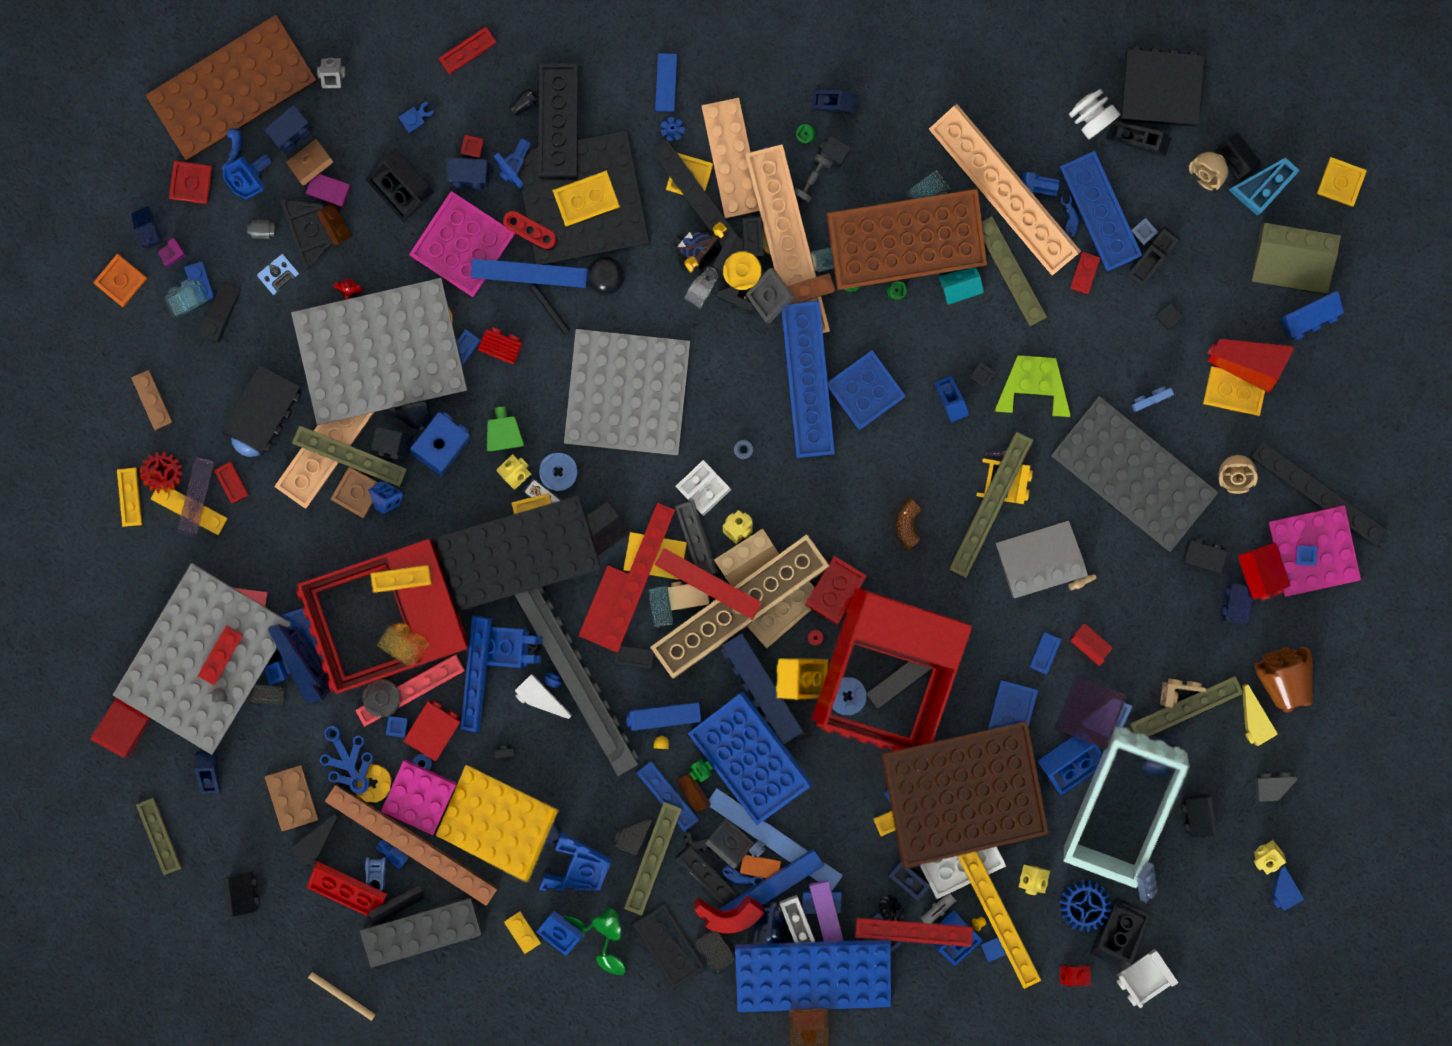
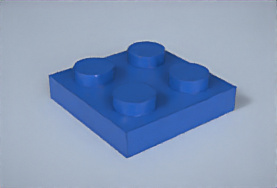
(560, 933)

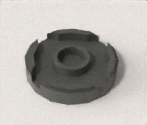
(381, 698)

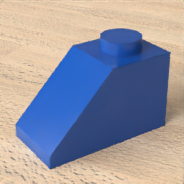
(951, 399)
(1285, 890)

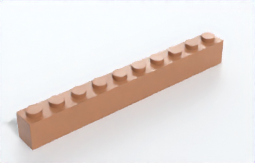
(411, 844)

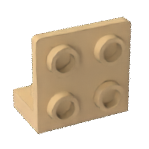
(1168, 693)

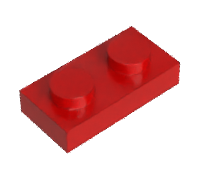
(1085, 273)

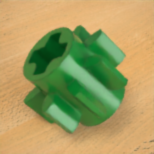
(700, 770)

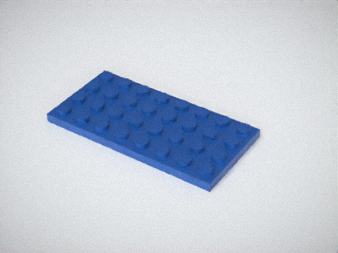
(813, 975)

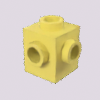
(514, 471)
(738, 526)
(1269, 857)
(1034, 879)

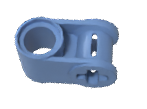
(375, 873)

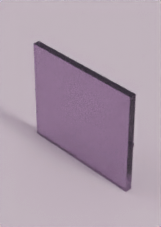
(1091, 712)

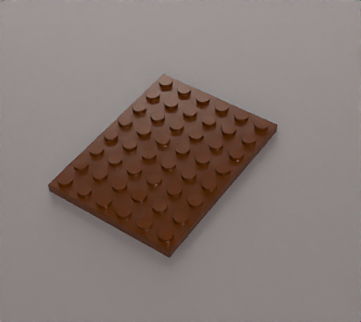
(964, 794)

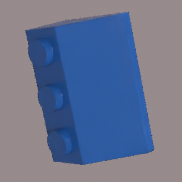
(1312, 316)
(1070, 763)

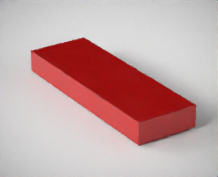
(467, 50)

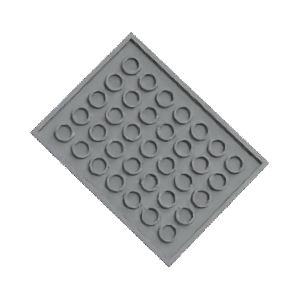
(379, 351)
(165, 670)

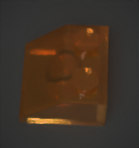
(808, 1027)

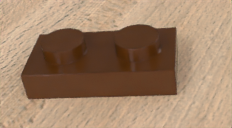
(334, 224)

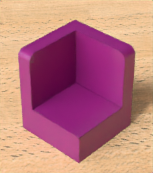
(171, 253)

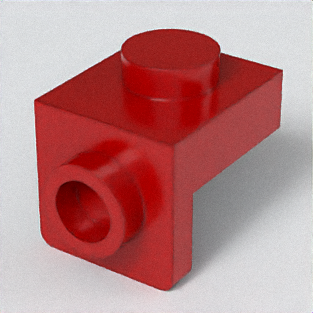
(1075, 975)

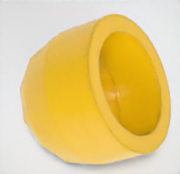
(661, 742)

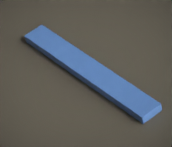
(769, 835)

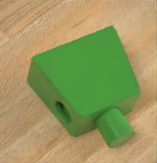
(503, 432)

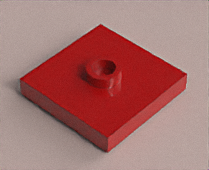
(190, 182)

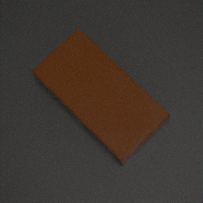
(693, 793)

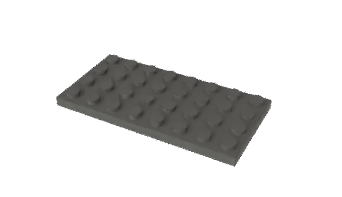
(1134, 474)

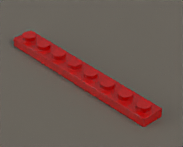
(637, 577)

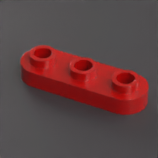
(522, 226)

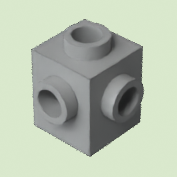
(331, 73)

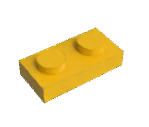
(522, 932)

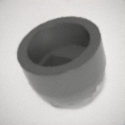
(219, 695)

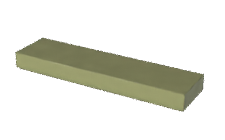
(159, 836)

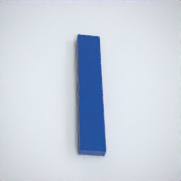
(528, 273)
(476, 673)
(780, 880)

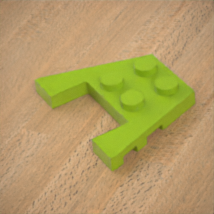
(1035, 377)

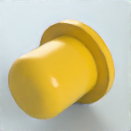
(978, 923)

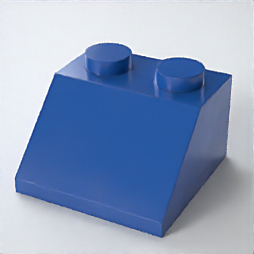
(953, 952)

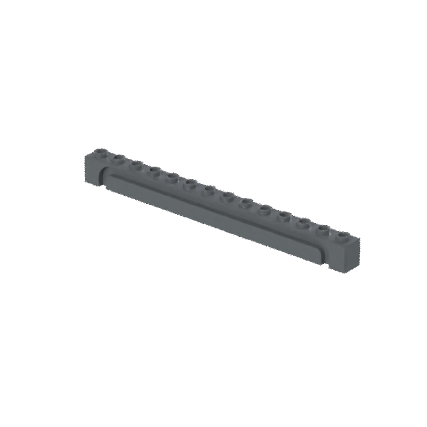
(578, 680)

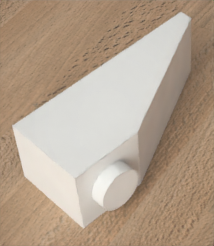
(537, 695)

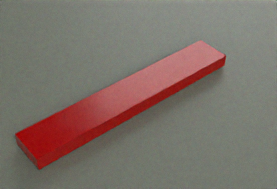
(708, 584)
(914, 932)

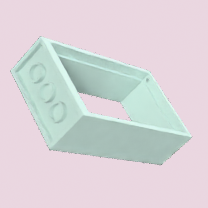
(1105, 864)

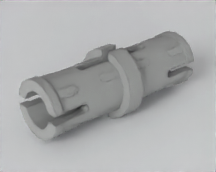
(933, 914)

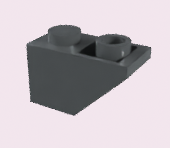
(1273, 787)

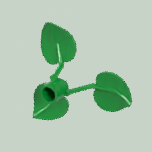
(609, 926)

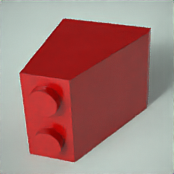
(121, 728)

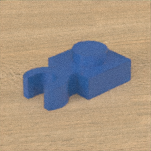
(413, 119)
(392, 854)

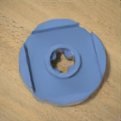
(547, 471)
(858, 693)

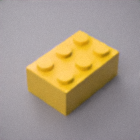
(801, 677)

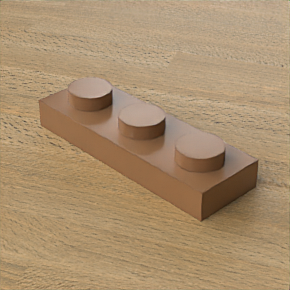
(152, 400)

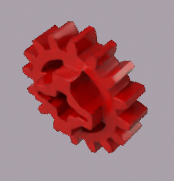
(154, 477)

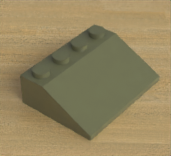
(1295, 258)

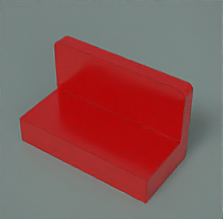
(1091, 644)

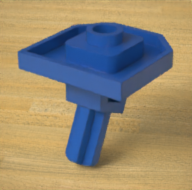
(513, 163)
(244, 178)

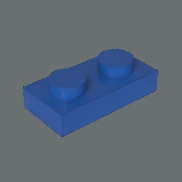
(198, 272)

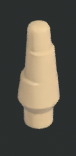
(1079, 583)

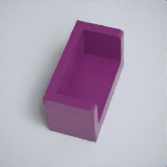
(329, 190)

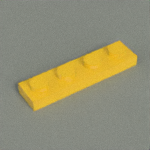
(175, 501)

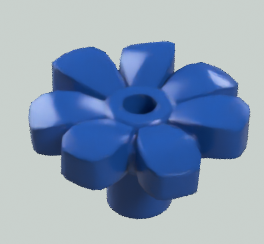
(675, 133)

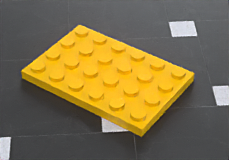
(496, 823)

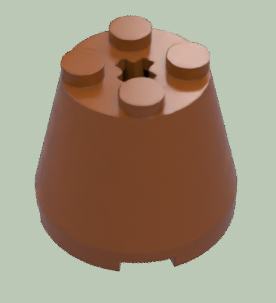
(1287, 677)

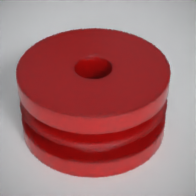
(815, 641)

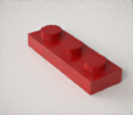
(220, 655)

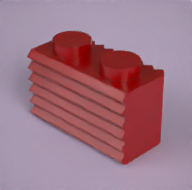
(500, 346)

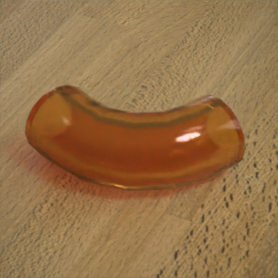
(905, 523)

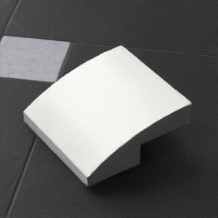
(703, 487)

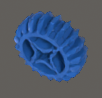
(1084, 913)

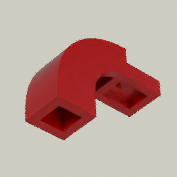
(730, 921)

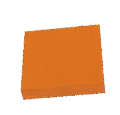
(120, 280)

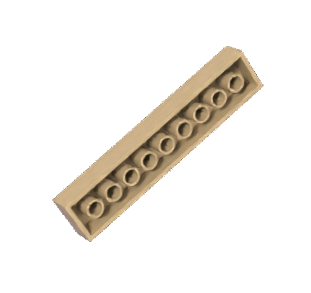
(719, 622)

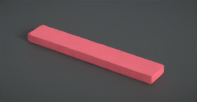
(420, 684)

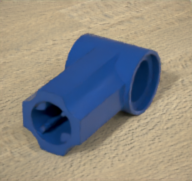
(1040, 184)

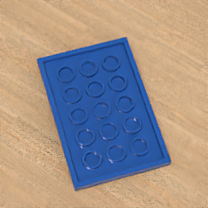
(750, 758)

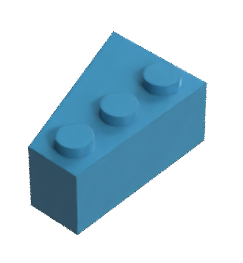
(1264, 186)

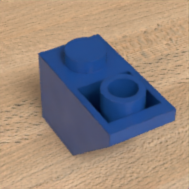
(385, 497)

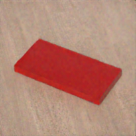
(603, 605)
(345, 889)

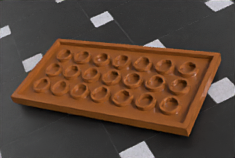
(231, 87)
(906, 239)

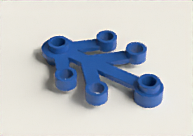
(348, 762)

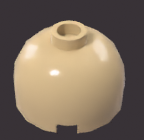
(1210, 169)
(1237, 474)

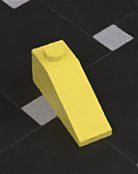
(1256, 720)

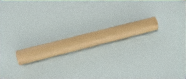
(342, 996)

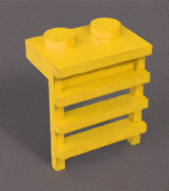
(1017, 491)

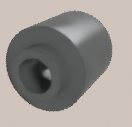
(261, 229)

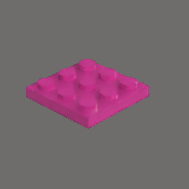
(418, 797)

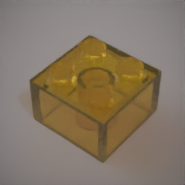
(403, 644)

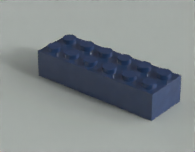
(762, 688)

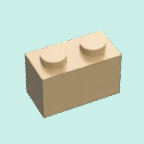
(686, 596)

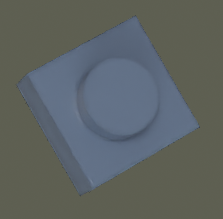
(1144, 231)

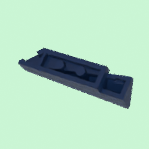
(301, 662)

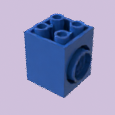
(441, 431)

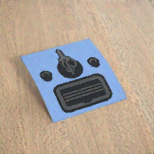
(277, 274)

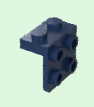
(768, 926)

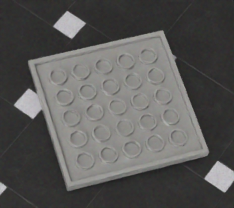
(627, 392)

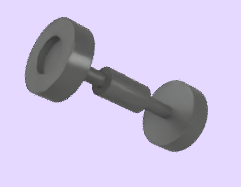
(812, 178)

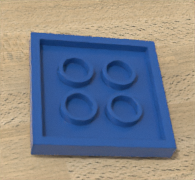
(865, 390)

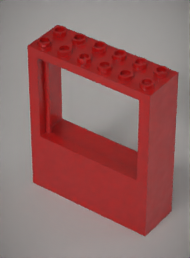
(423, 609)
(905, 634)

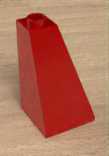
(1253, 362)

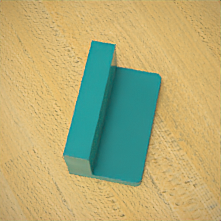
(961, 284)

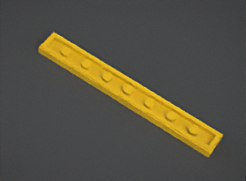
(1000, 919)

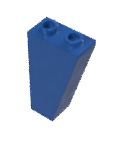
(663, 716)

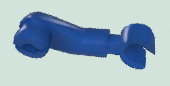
(236, 137)
(1073, 219)
(735, 877)

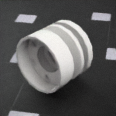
(1094, 114)

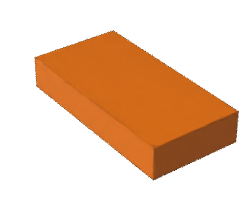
(759, 866)

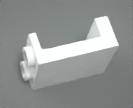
(1146, 978)

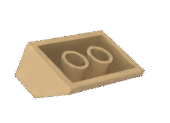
(746, 557)

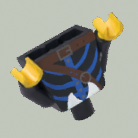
(699, 248)

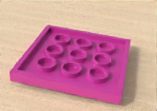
(456, 237)
(1335, 549)

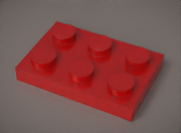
(835, 590)

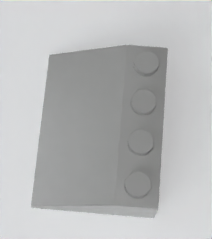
(1041, 559)

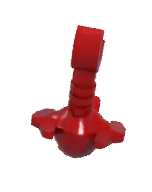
(348, 288)

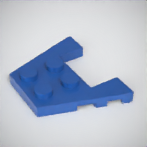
(584, 871)

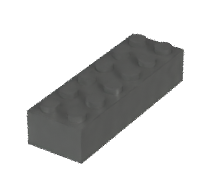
(421, 931)

